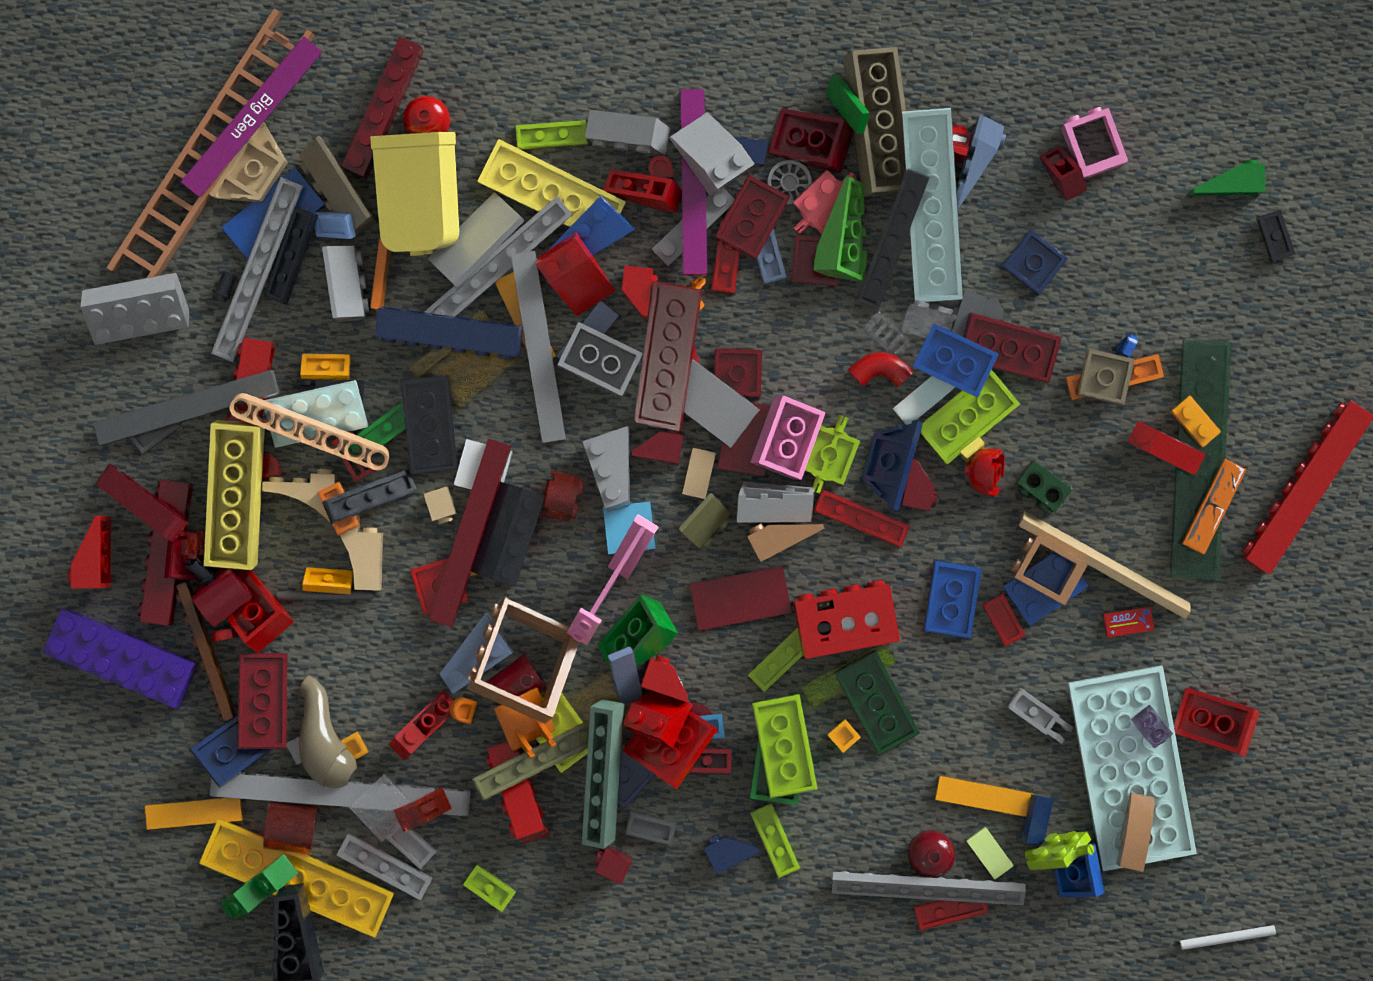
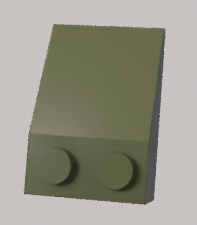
(705, 521)

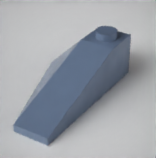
(984, 143)

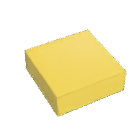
(975, 446)

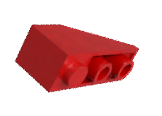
(422, 726)

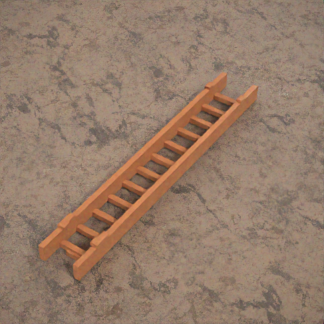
(189, 150)

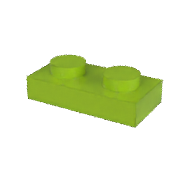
(489, 888)

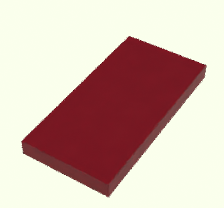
(1019, 348)
(740, 598)
(262, 701)

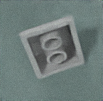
(711, 153)

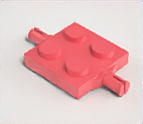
(818, 201)

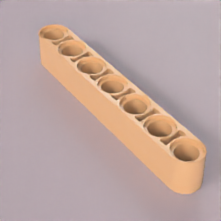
(297, 431)

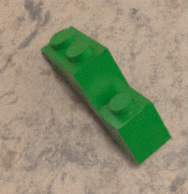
(258, 888)

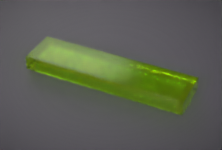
(827, 685)

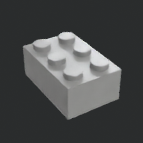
(600, 360)

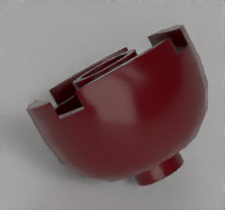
(931, 854)

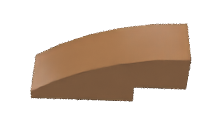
(1136, 832)

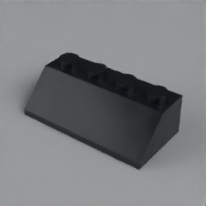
(508, 534)

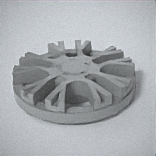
(789, 181)

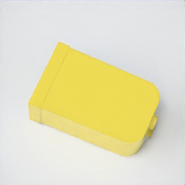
(416, 191)

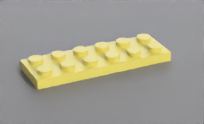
(538, 183)

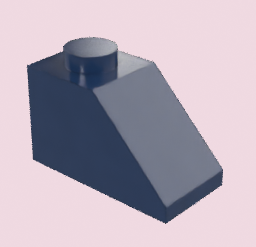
(728, 851)

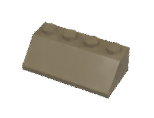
(334, 184)

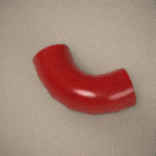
(880, 365)

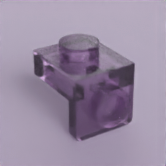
(1151, 726)

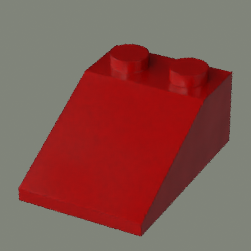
(575, 274)
(93, 559)
(261, 616)
(1216, 722)

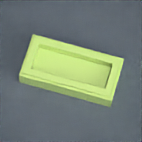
(989, 853)

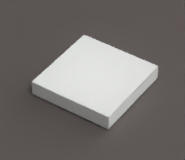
(470, 463)

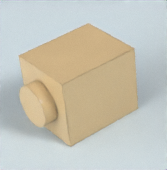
(440, 505)

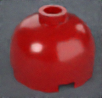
(426, 115)
(985, 471)

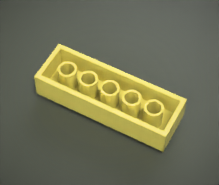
(234, 495)

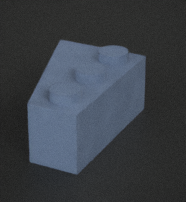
(458, 667)

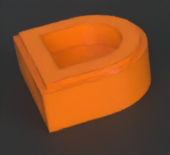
(463, 710)

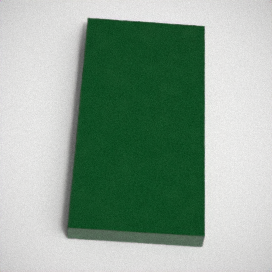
(876, 702)

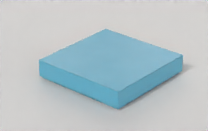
(619, 521)

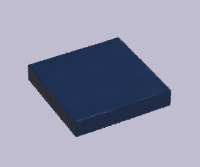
(1034, 262)
(632, 778)

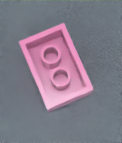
(787, 437)

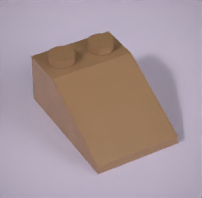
(775, 538)

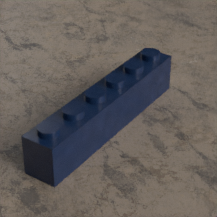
(448, 331)

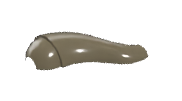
(319, 746)

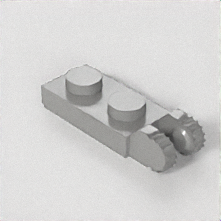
(1037, 714)

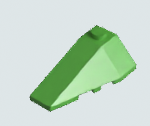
(841, 245)

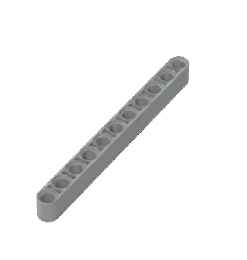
(310, 792)

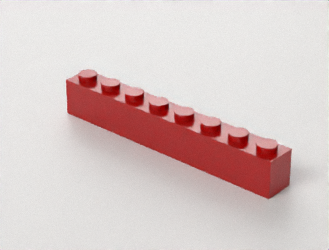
(1307, 487)

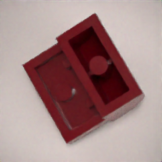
(221, 596)

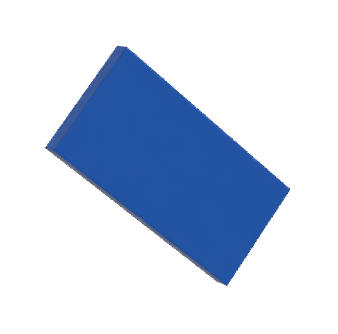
(246, 225)

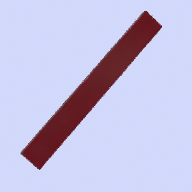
(470, 533)

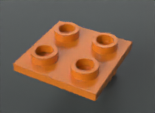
(522, 729)

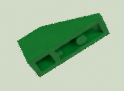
(1238, 181)

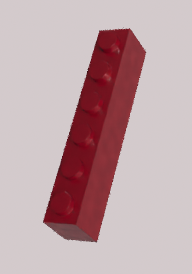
(383, 106)
(159, 592)

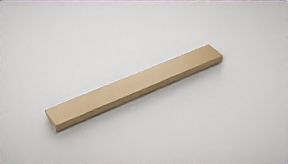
(1105, 565)

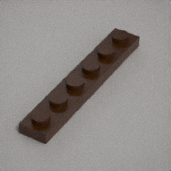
(208, 661)

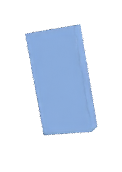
(334, 225)

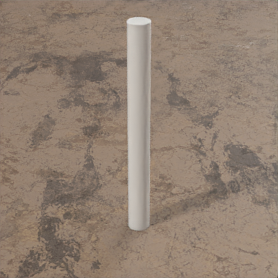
(1227, 937)

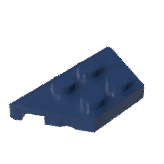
(891, 461)

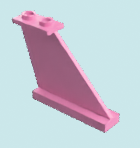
(622, 564)

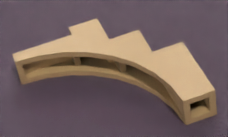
(363, 547)

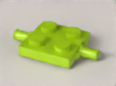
(832, 455)
(1059, 850)

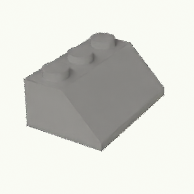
(345, 283)

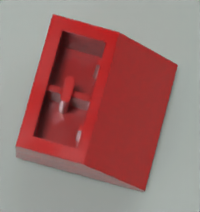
(637, 288)

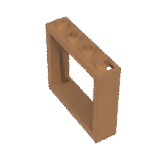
(543, 624)

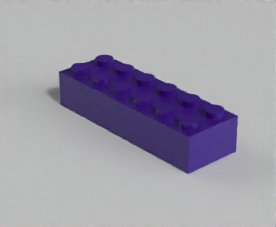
(120, 658)

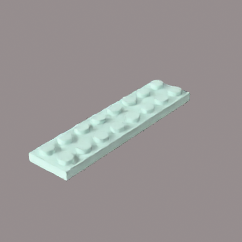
(935, 225)

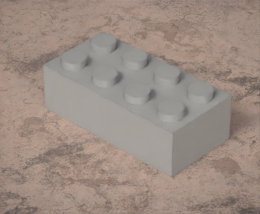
(135, 308)

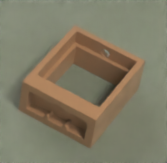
(1068, 584)

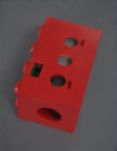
(856, 621)

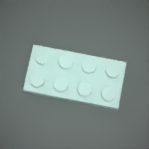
(333, 405)

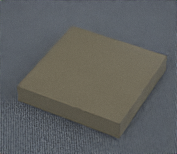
(1105, 377)

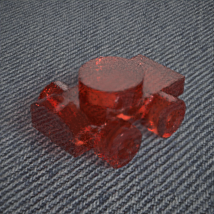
(194, 544)

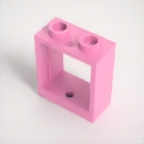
(1102, 166)

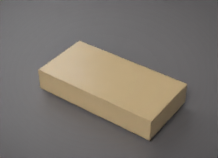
(698, 473)

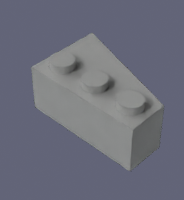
(627, 132)
(610, 465)
(774, 503)

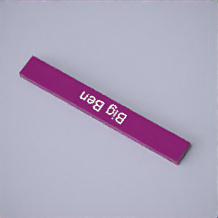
(251, 116)

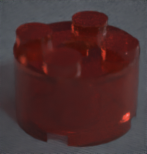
(561, 496)

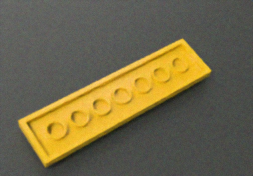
(328, 888)

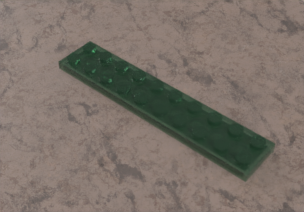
(1207, 380)

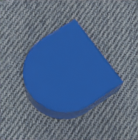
(1127, 345)

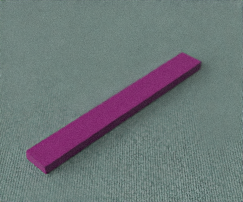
(693, 196)

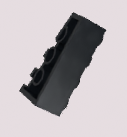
(294, 939)

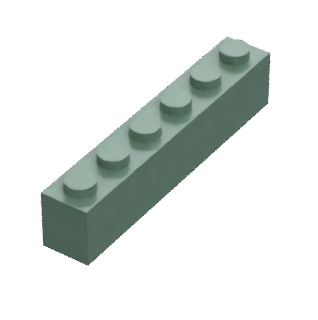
(602, 773)

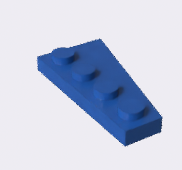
(599, 226)

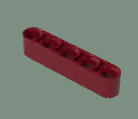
(142, 503)

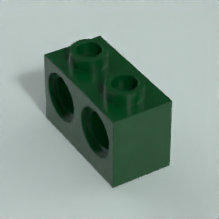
(1046, 481)

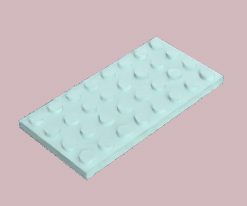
(1123, 762)

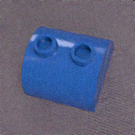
(1081, 877)

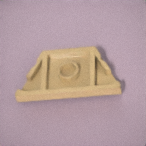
(252, 169)

